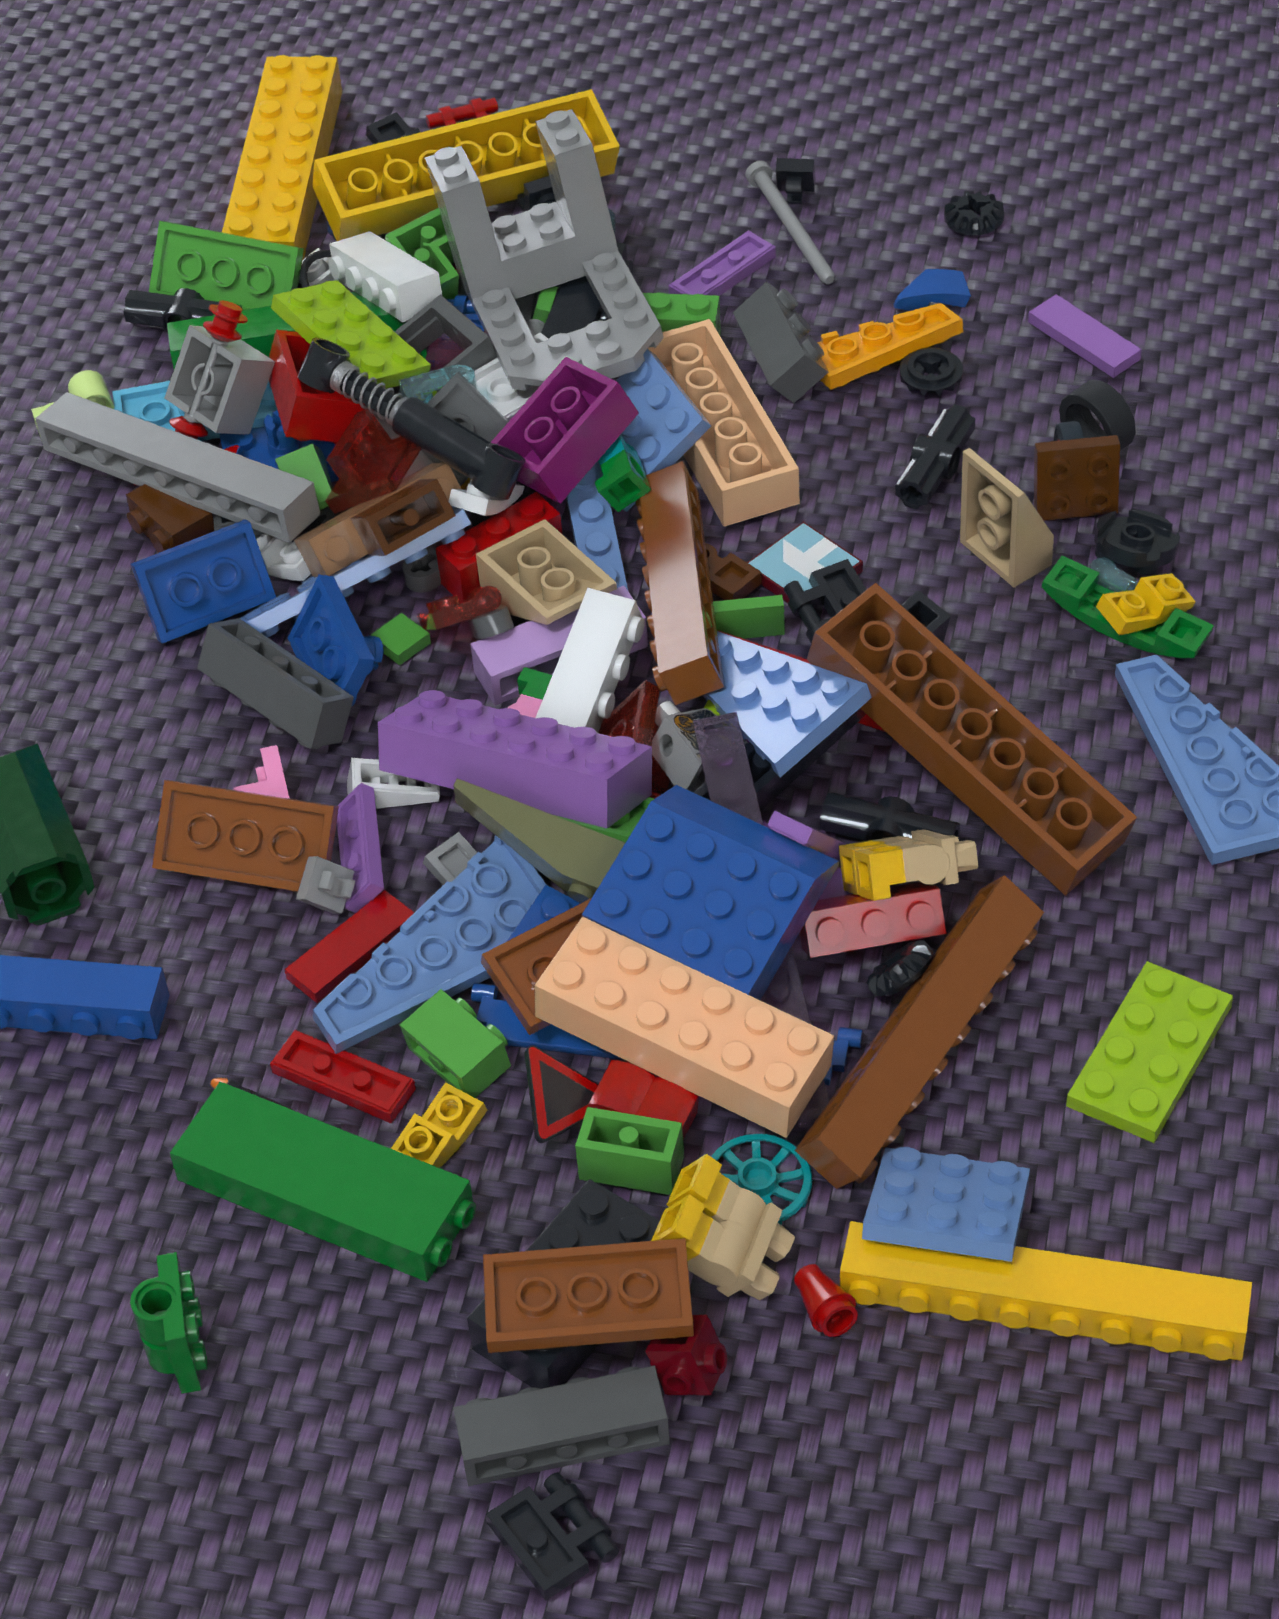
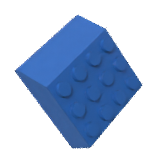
(711, 890)

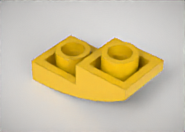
(1145, 605)
(442, 1127)

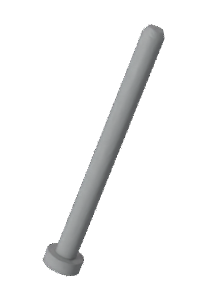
(760, 175)

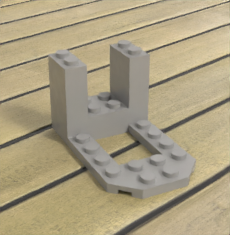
(541, 251)

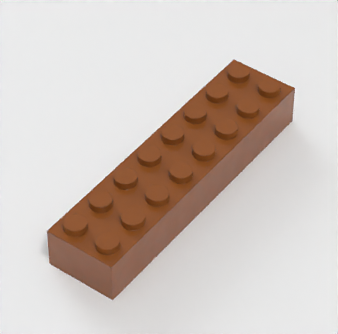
(973, 739)

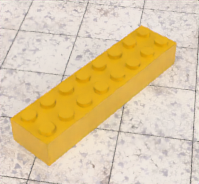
(285, 134)
(390, 183)

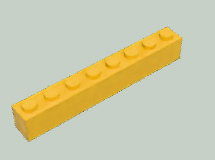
(1055, 1294)

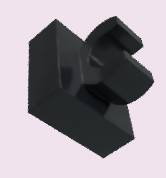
(795, 177)

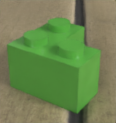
(428, 243)

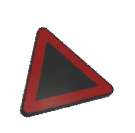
(556, 1094)

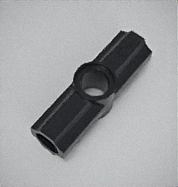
(161, 309)
(935, 457)
(878, 820)

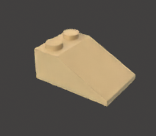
(1002, 523)
(540, 573)

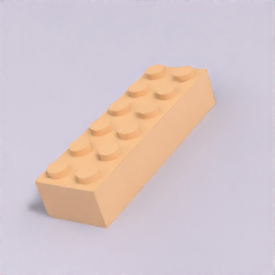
(741, 454)
(684, 1026)

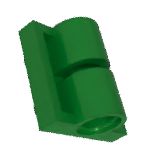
(170, 1323)

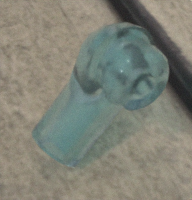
(1111, 576)

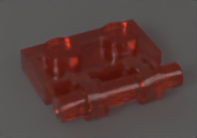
(450, 610)

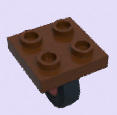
(1076, 474)

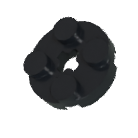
(1137, 540)

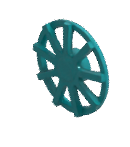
(761, 1175)

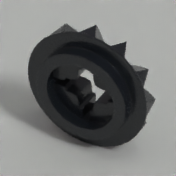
(962, 219)
(931, 361)
(900, 969)

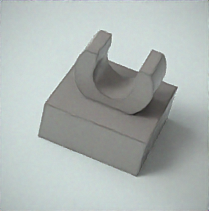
(326, 885)

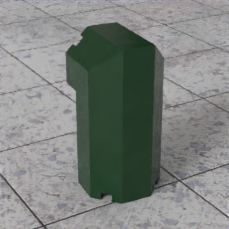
(39, 851)

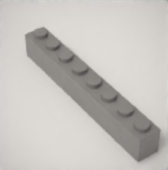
(179, 466)

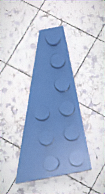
(269, 615)
(782, 701)
(1214, 770)
(434, 948)

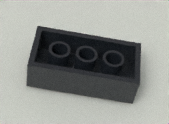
(588, 1219)

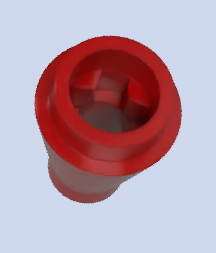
(827, 1303)

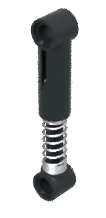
(489, 465)

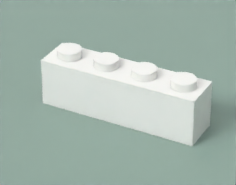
(384, 274)
(593, 661)

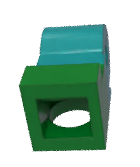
(622, 476)

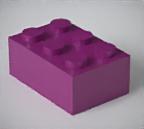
(566, 427)

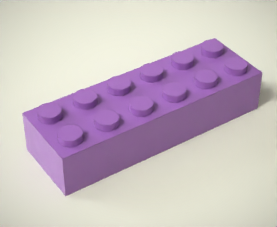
(516, 756)

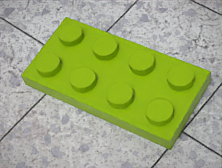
(338, 316)
(1149, 1051)

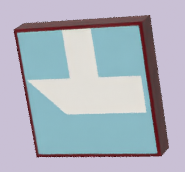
(797, 556)

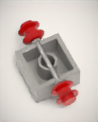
(218, 377)

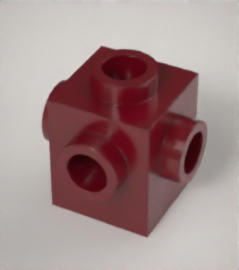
(689, 1363)

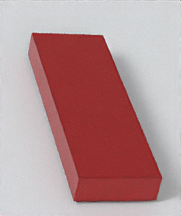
(347, 946)
(343, 1076)

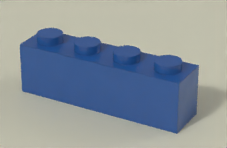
(82, 997)

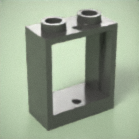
(442, 318)

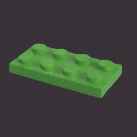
(223, 265)

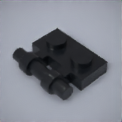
(831, 586)
(541, 1545)

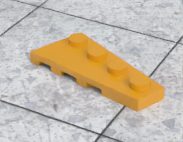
(883, 344)

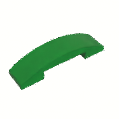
(1077, 592)

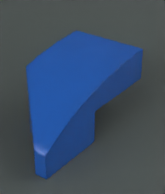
(934, 286)

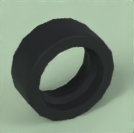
(1106, 405)

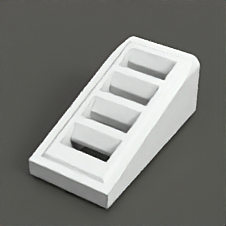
(390, 794)

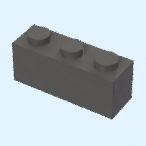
(781, 341)

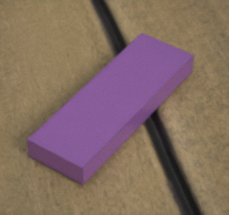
(726, 267)
(1084, 336)
(805, 835)
(360, 845)

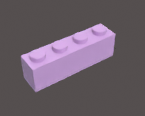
(529, 645)

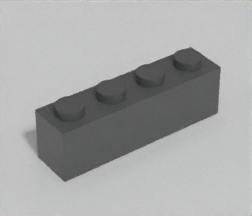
(275, 683)
(561, 1425)

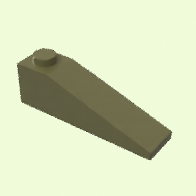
(558, 848)

